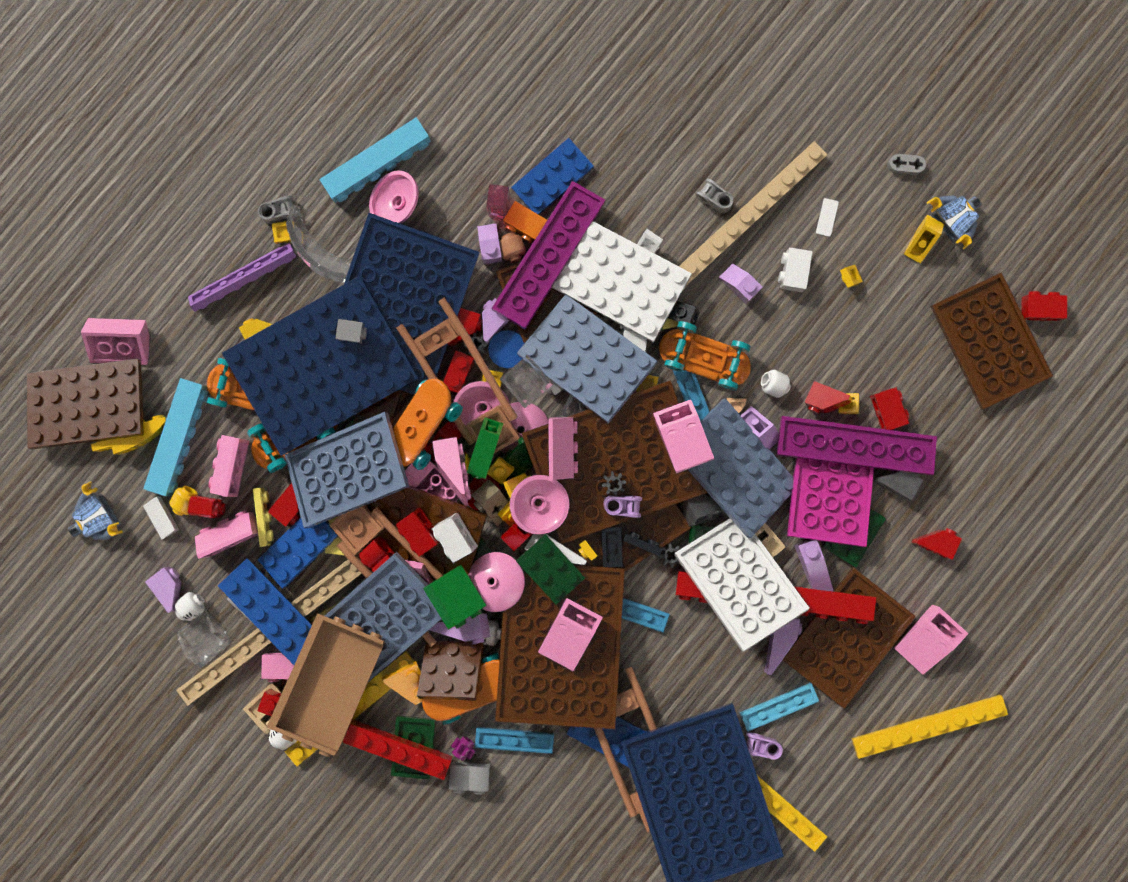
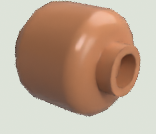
(512, 247)

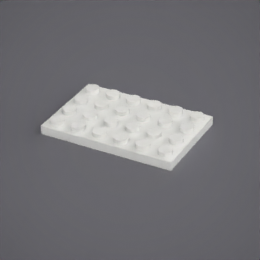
(622, 281)
(741, 583)

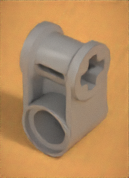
(714, 196)
(279, 209)

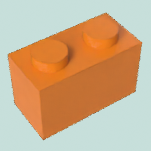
(524, 222)

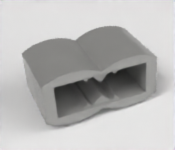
(469, 777)

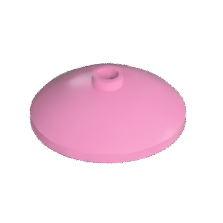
(394, 196)
(471, 398)
(529, 418)
(542, 517)
(508, 581)

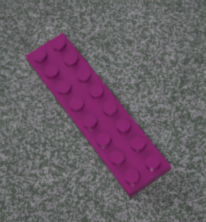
(548, 255)
(857, 445)

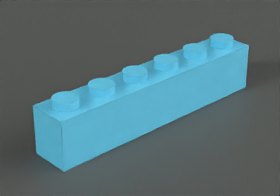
(375, 160)
(176, 437)

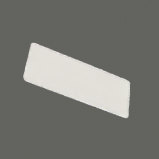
(827, 217)

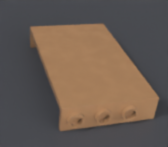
(326, 684)

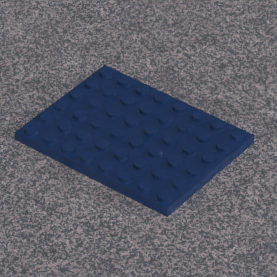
(408, 277)
(310, 380)
(702, 797)

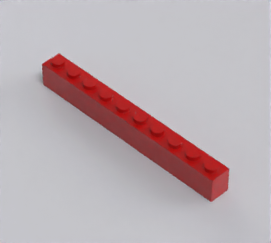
(819, 601)
(381, 743)

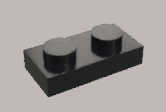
(650, 546)
(612, 547)

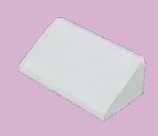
(161, 517)

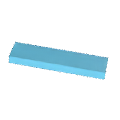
(779, 707)

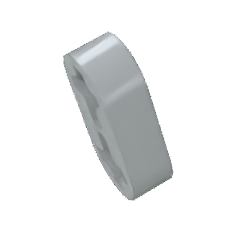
(906, 160)

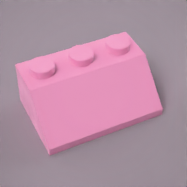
(116, 340)
(562, 448)
(228, 466)
(226, 534)

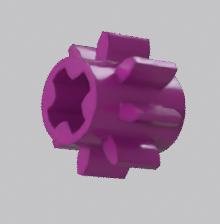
(463, 748)

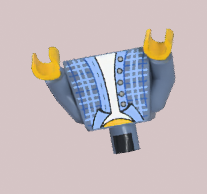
(958, 217)
(94, 516)

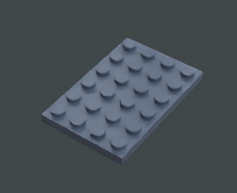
(588, 358)
(346, 470)
(744, 474)
(391, 606)

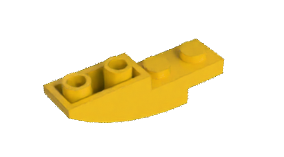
(124, 445)

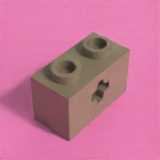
(490, 501)

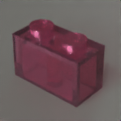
(498, 201)

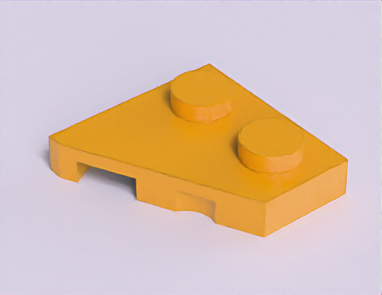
(405, 682)

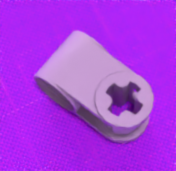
(624, 505)
(761, 745)

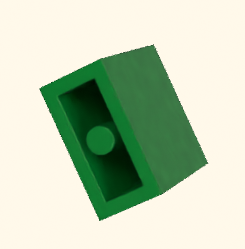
(484, 448)
(455, 598)

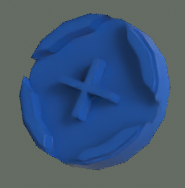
(504, 349)

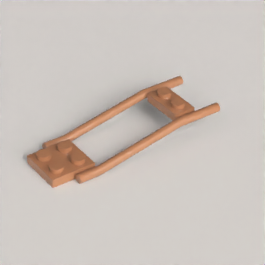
(441, 335)
(359, 529)
(627, 701)

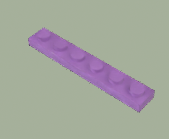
(242, 276)

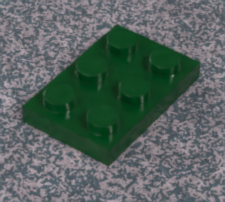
(854, 554)
(550, 569)
(416, 730)

